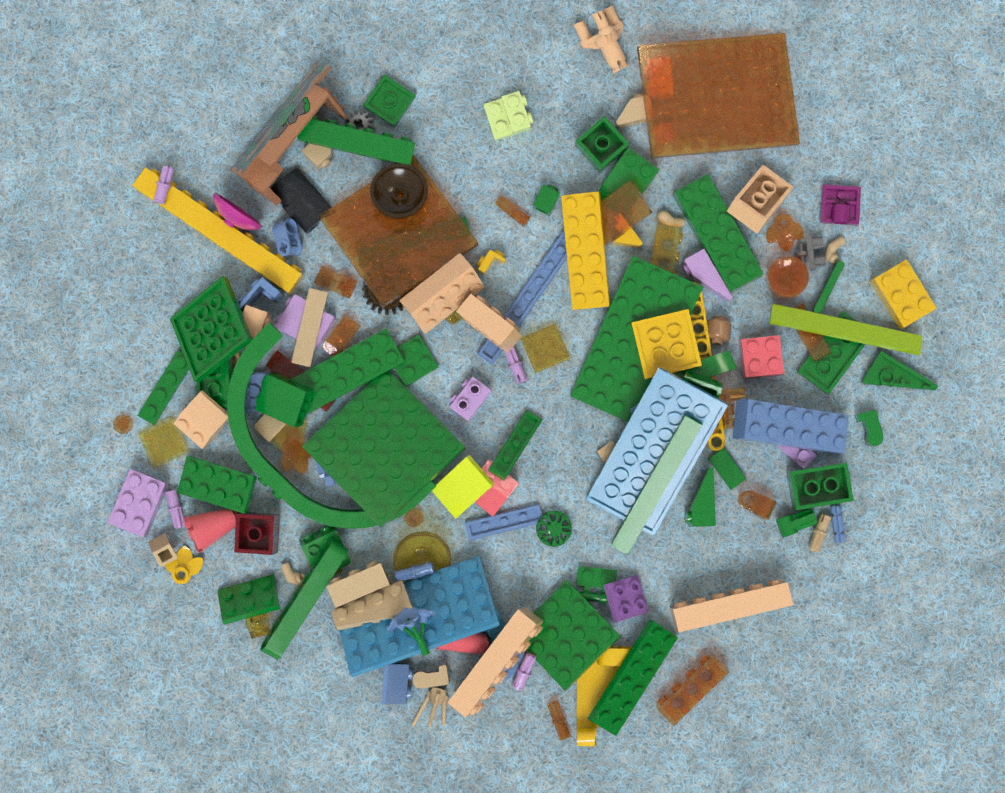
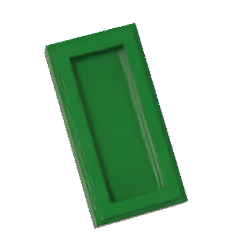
(727, 468)

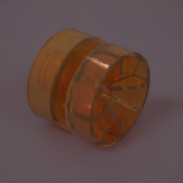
(787, 277)

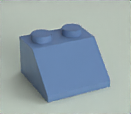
(395, 683)

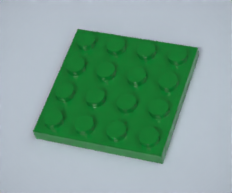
(211, 329)
(571, 635)

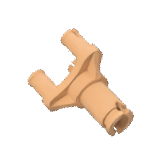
(606, 40)

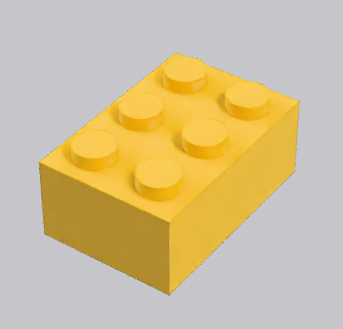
(903, 294)

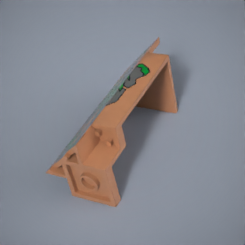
(259, 161)

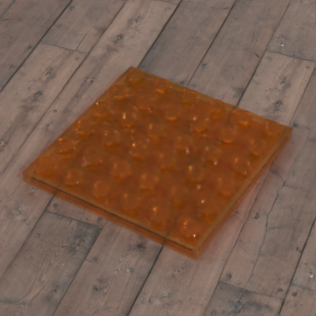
(397, 252)

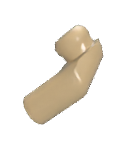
(666, 219)
(832, 247)
(291, 576)

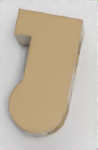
(431, 679)

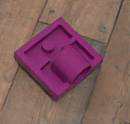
(840, 205)

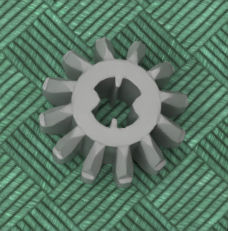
(359, 118)

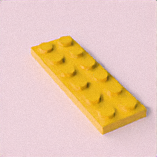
(586, 250)

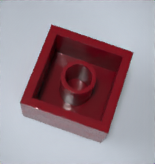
(257, 533)

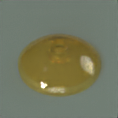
(434, 549)

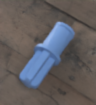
(415, 571)

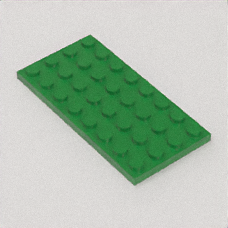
(613, 370)

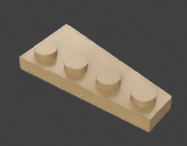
(373, 607)

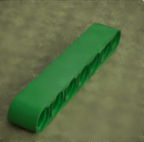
(304, 599)

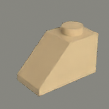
(633, 113)
(318, 155)

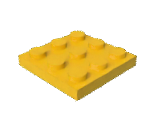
(666, 343)

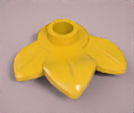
(185, 563)

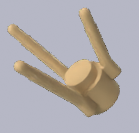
(437, 697)

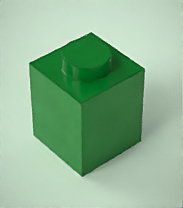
(546, 199)

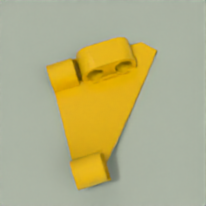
(590, 689)

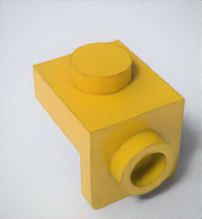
(485, 262)

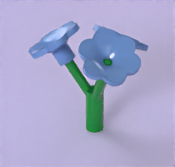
(406, 619)

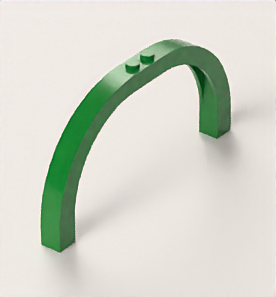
(266, 471)

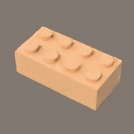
(442, 293)

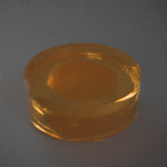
(123, 424)
(414, 517)

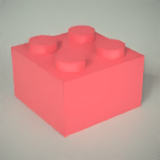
(761, 357)

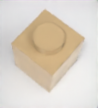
(162, 550)

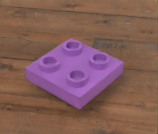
(625, 598)

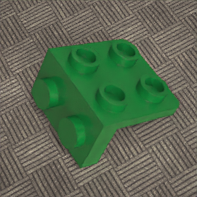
(314, 543)

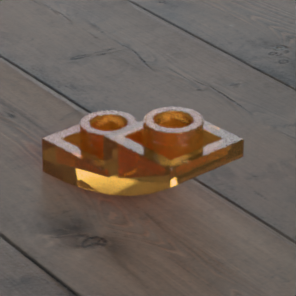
(335, 282)
(341, 336)

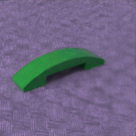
(712, 366)

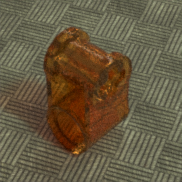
(760, 505)

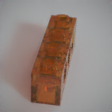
(703, 687)

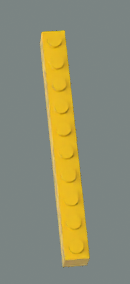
(230, 239)

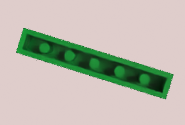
(357, 142)

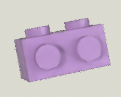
(470, 398)

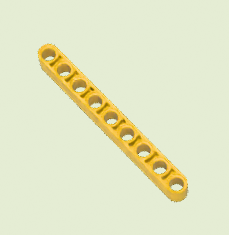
(704, 339)

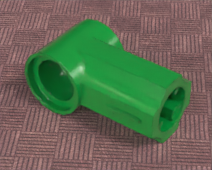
(793, 523)

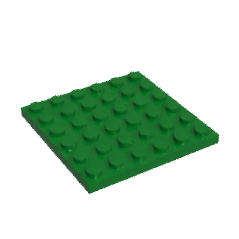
(383, 448)

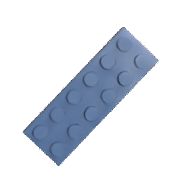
(790, 426)

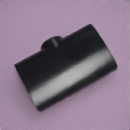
(300, 200)

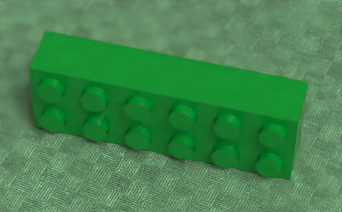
(717, 233)

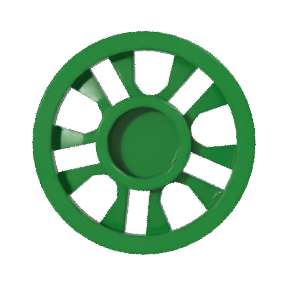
(554, 528)

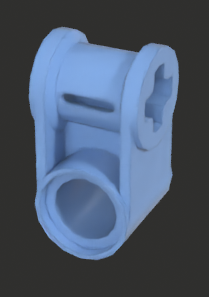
(286, 237)

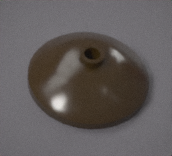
(397, 180)

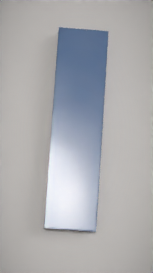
(503, 522)

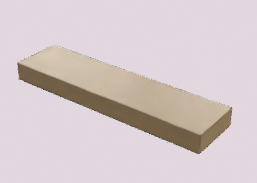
(309, 327)

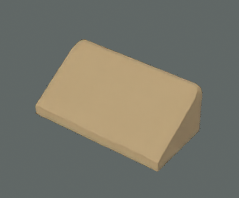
(268, 427)

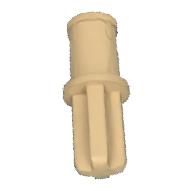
(819, 533)

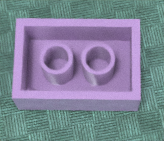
(138, 503)

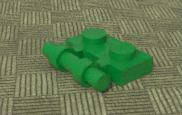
(596, 578)

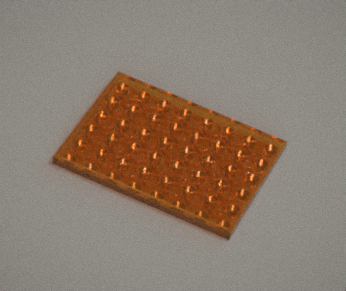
(718, 95)

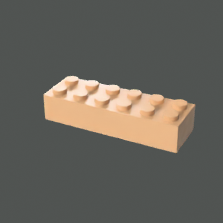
(731, 606)
(495, 662)

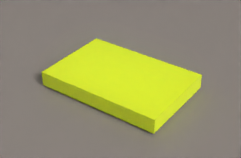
(462, 486)

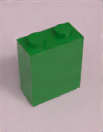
(284, 399)

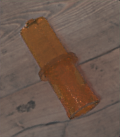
(512, 211)
(558, 720)

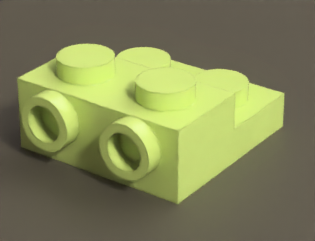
(508, 115)

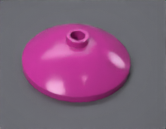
(235, 215)

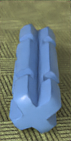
(837, 523)

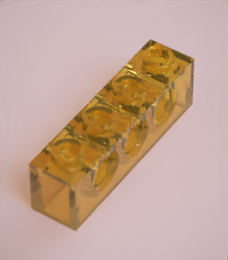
(669, 234)

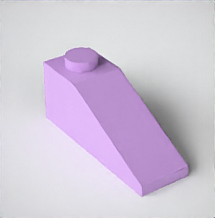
(704, 272)

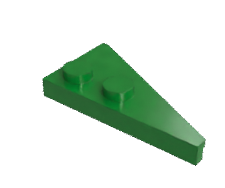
(892, 373)

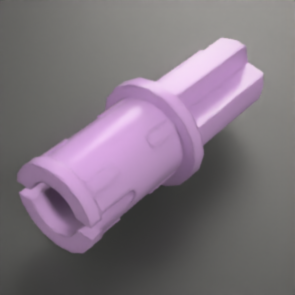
(163, 185)
(516, 366)
(175, 509)
(524, 671)

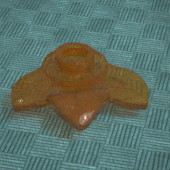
(784, 235)
(295, 458)

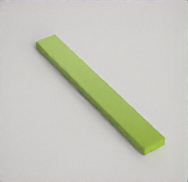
(845, 329)

